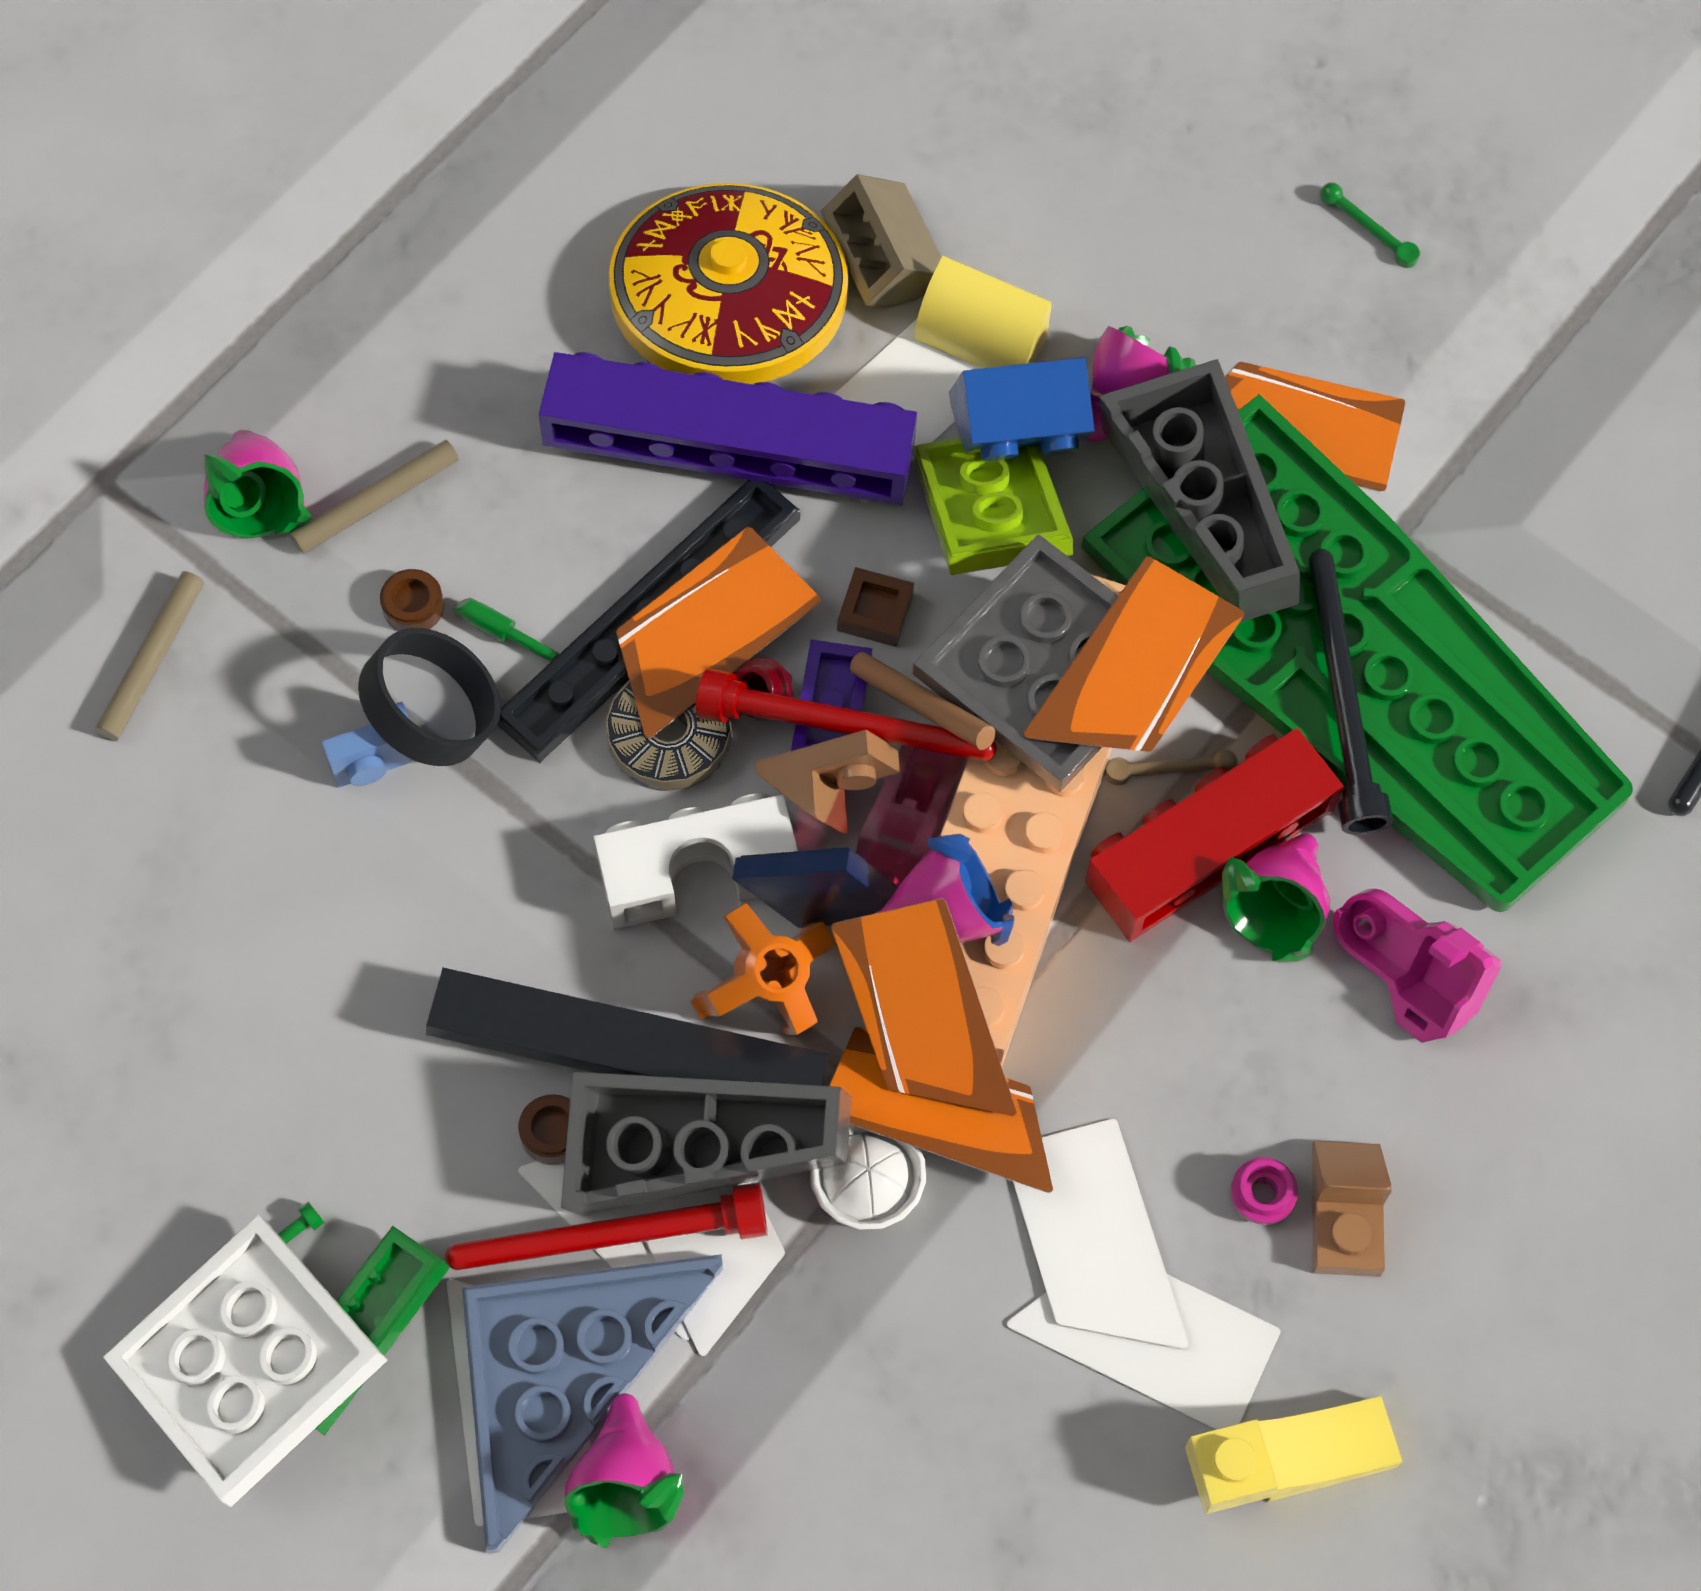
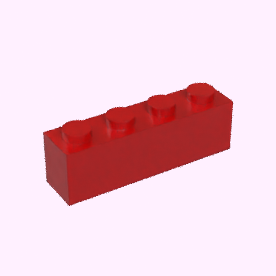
(1188, 843)

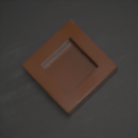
(875, 607)

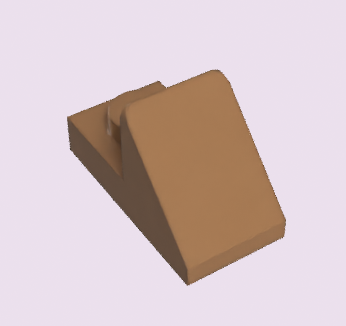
(819, 773)
(1349, 1208)

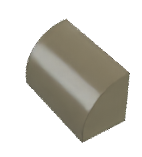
(882, 240)

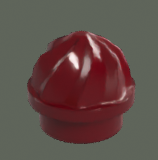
(765, 676)

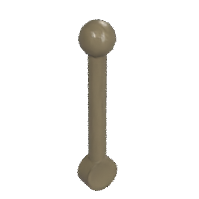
(1119, 769)

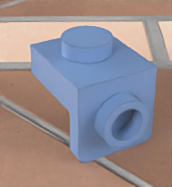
(362, 756)

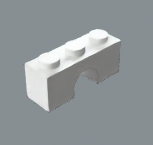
(643, 860)

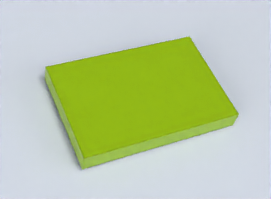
(988, 507)

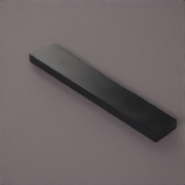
(593, 664)
(606, 1036)

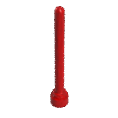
(724, 697)
(736, 1213)

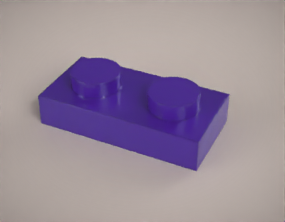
(830, 683)

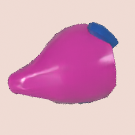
(957, 875)

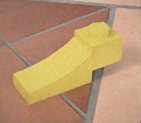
(1291, 1454)

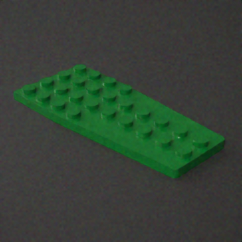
(1453, 722)

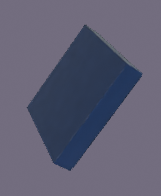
(815, 884)

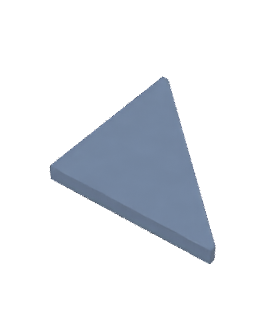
(553, 1360)

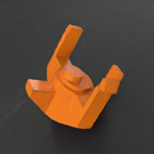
(768, 970)

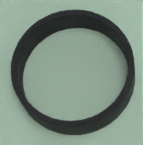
(397, 728)

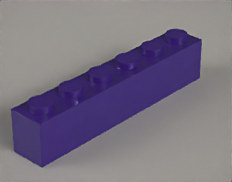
(728, 427)

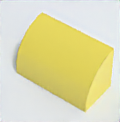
(981, 317)

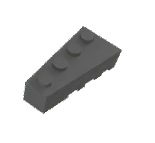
(1202, 475)
(681, 1136)

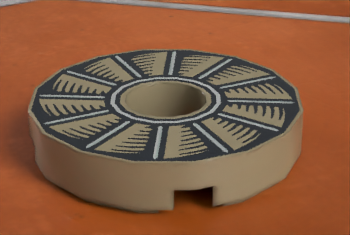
(663, 763)

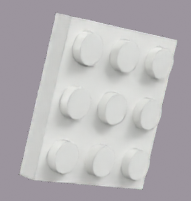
(244, 1360)

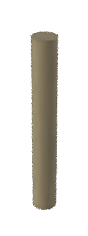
(374, 496)
(149, 656)

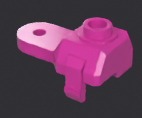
(1426, 965)

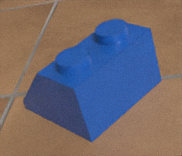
(1023, 408)

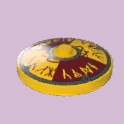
(728, 283)

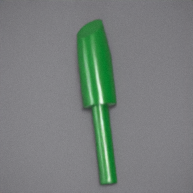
(500, 627)

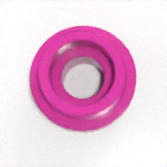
(1273, 1174)

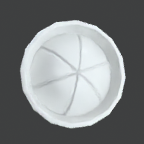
(875, 1185)

